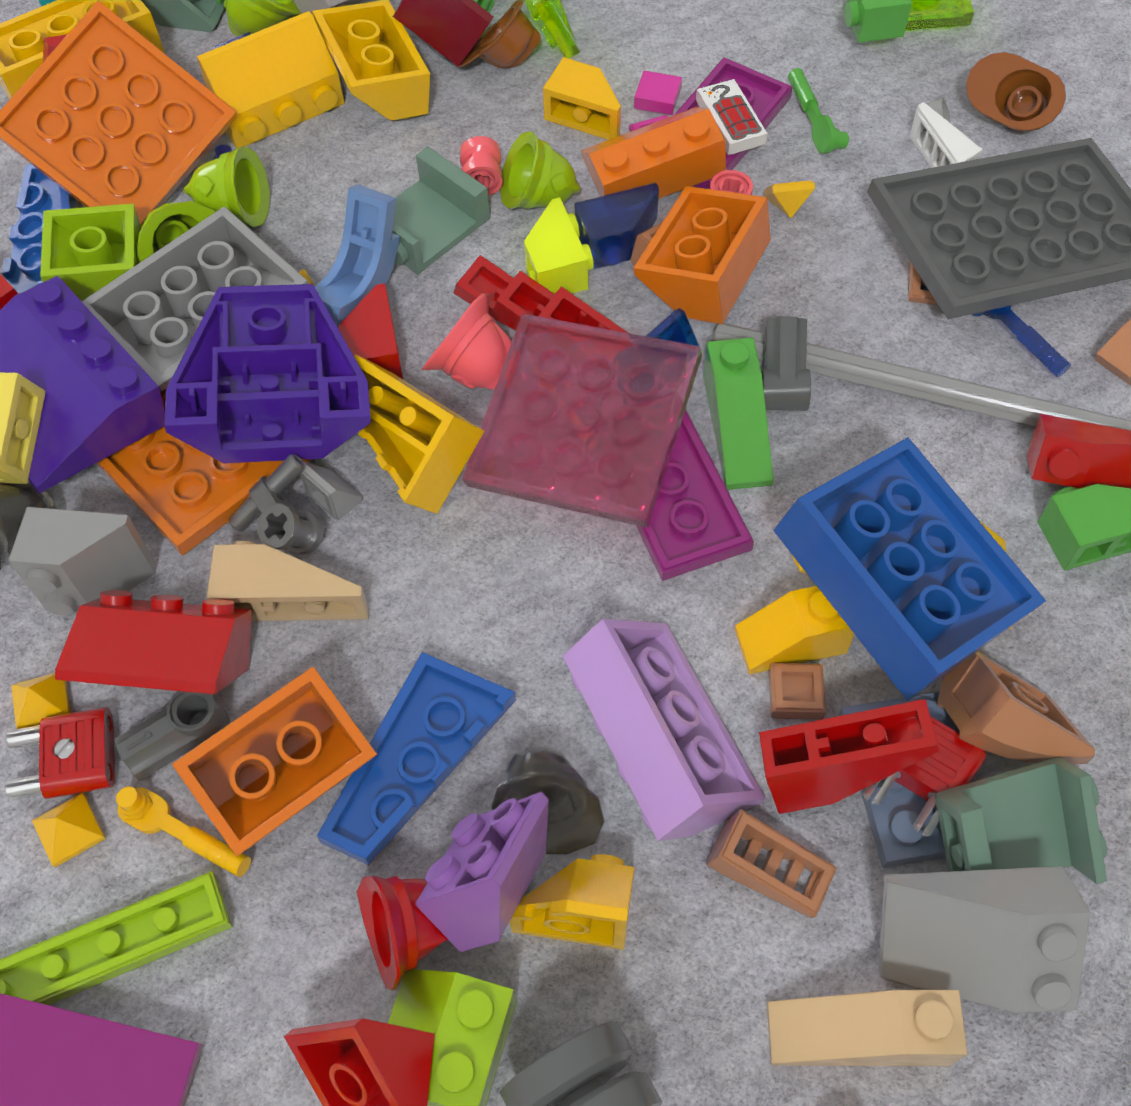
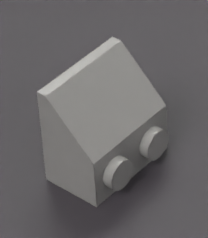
(77, 555)

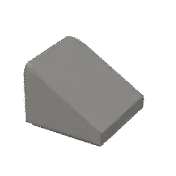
(329, 490)

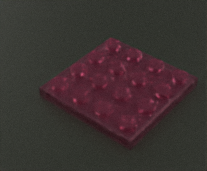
(584, 419)

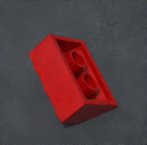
(157, 643)

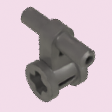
(279, 521)

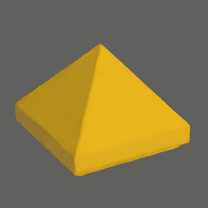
(790, 195)
(39, 699)
(68, 830)

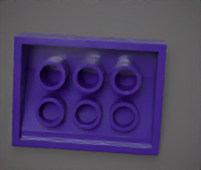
(93, 387)

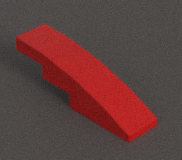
(522, 294)

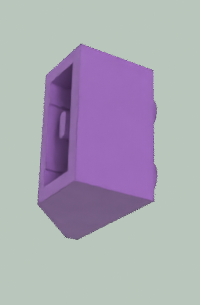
(486, 871)

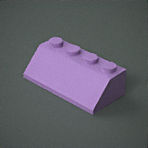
(661, 727)

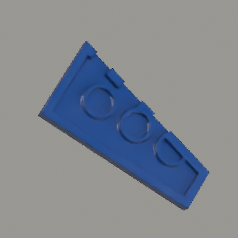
(35, 196)
(417, 746)

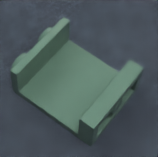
(437, 211)
(1025, 821)

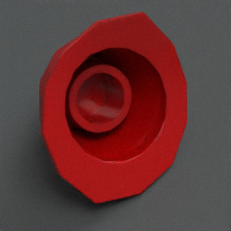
(395, 925)

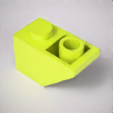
(555, 252)

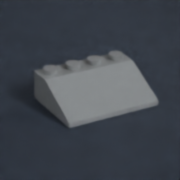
(165, 296)

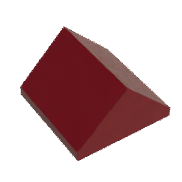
(445, 25)

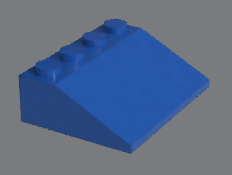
(907, 566)

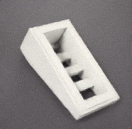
(942, 141)

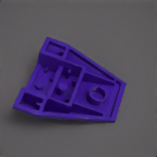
(267, 378)

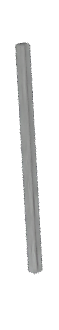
(927, 385)

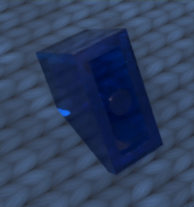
(614, 221)

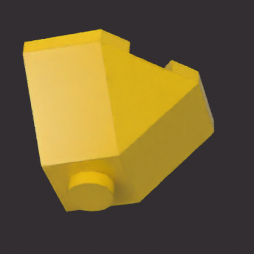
(580, 904)

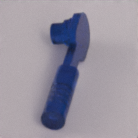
(1030, 339)

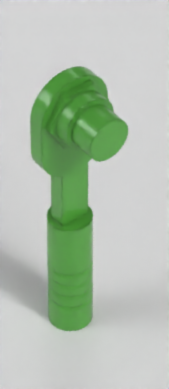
(824, 133)

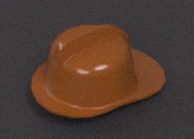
(507, 40)
(1015, 91)

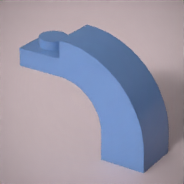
(364, 254)

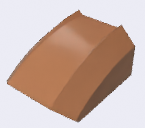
(1009, 714)

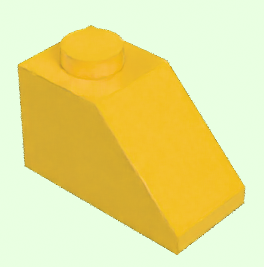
(582, 100)
(793, 630)

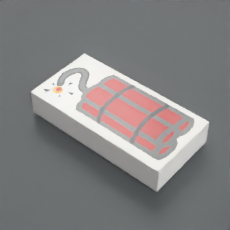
(733, 116)

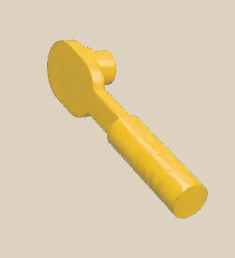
(152, 813)

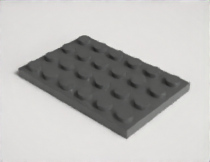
(1011, 225)

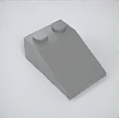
(989, 933)

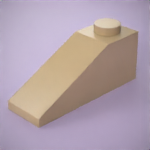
(281, 585)
(868, 1029)

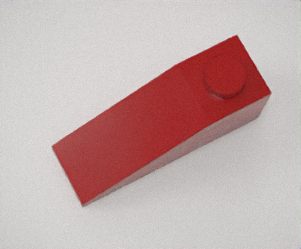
(1079, 453)
(844, 754)

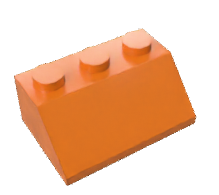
(667, 152)
(706, 251)
(274, 760)

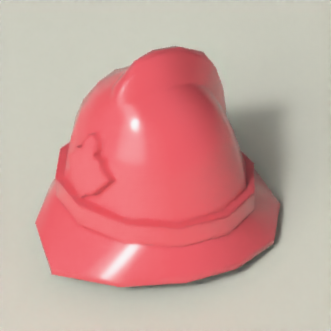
(473, 348)

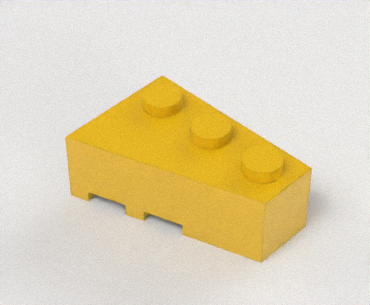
(415, 438)

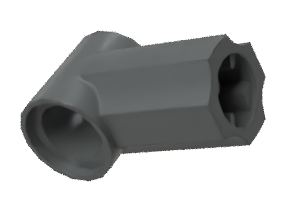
(785, 372)
(170, 733)

